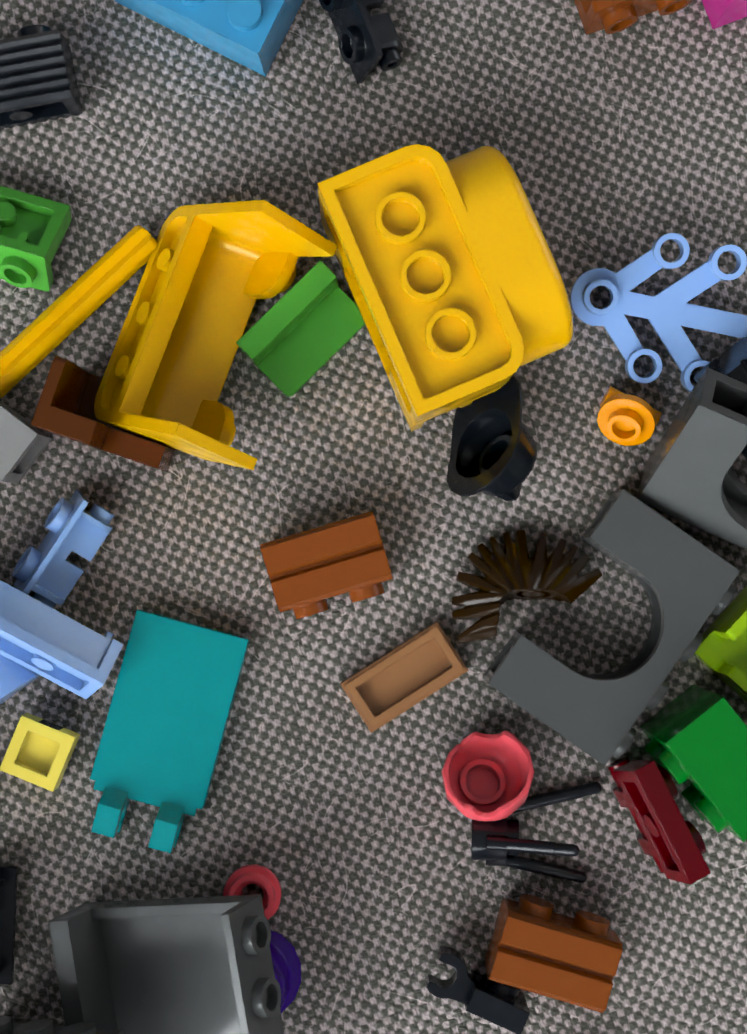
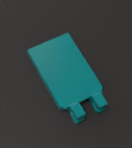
(166, 723)

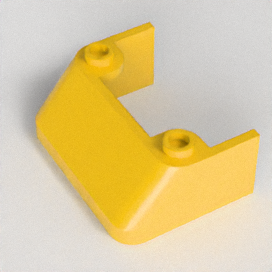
(190, 316)

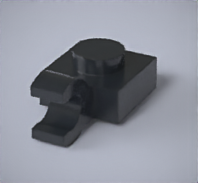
(481, 996)

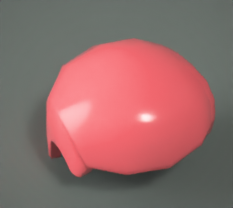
(488, 775)

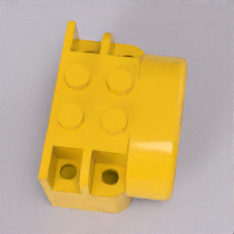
(446, 273)

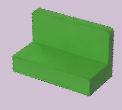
(302, 330)

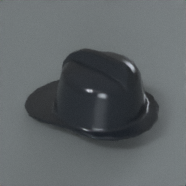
(491, 446)

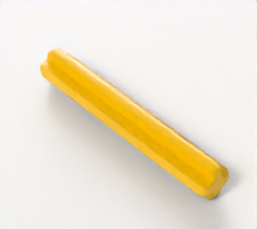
(74, 306)

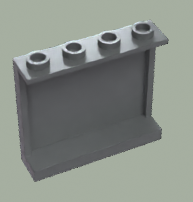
(168, 966)

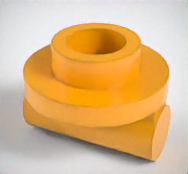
(626, 418)

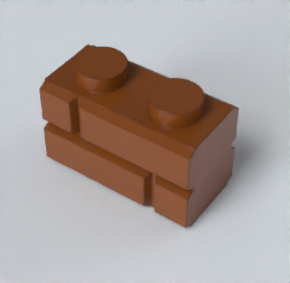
(327, 563)
(554, 952)

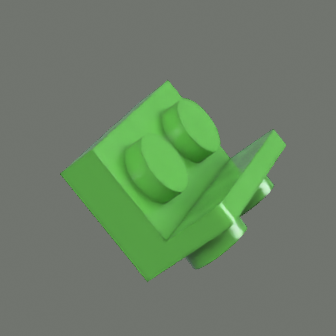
(30, 237)

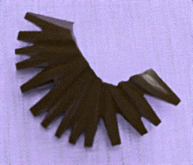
(517, 577)

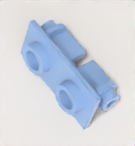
(70, 529)

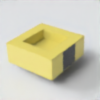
(39, 752)

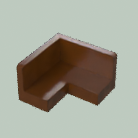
(68, 411)

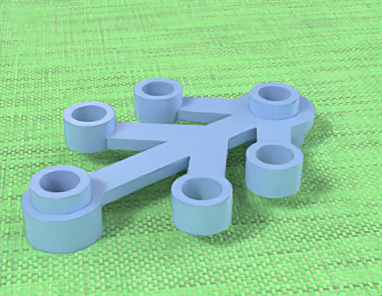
(664, 311)

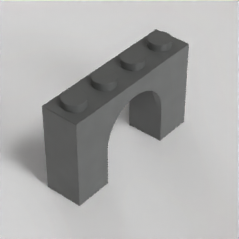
(692, 464)
(683, 589)

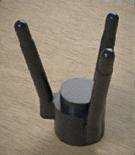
(500, 842)

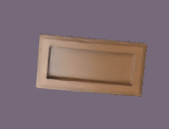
(404, 676)

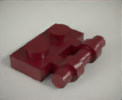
(663, 831)

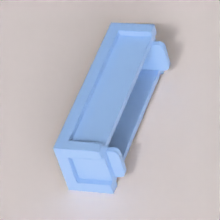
(54, 643)

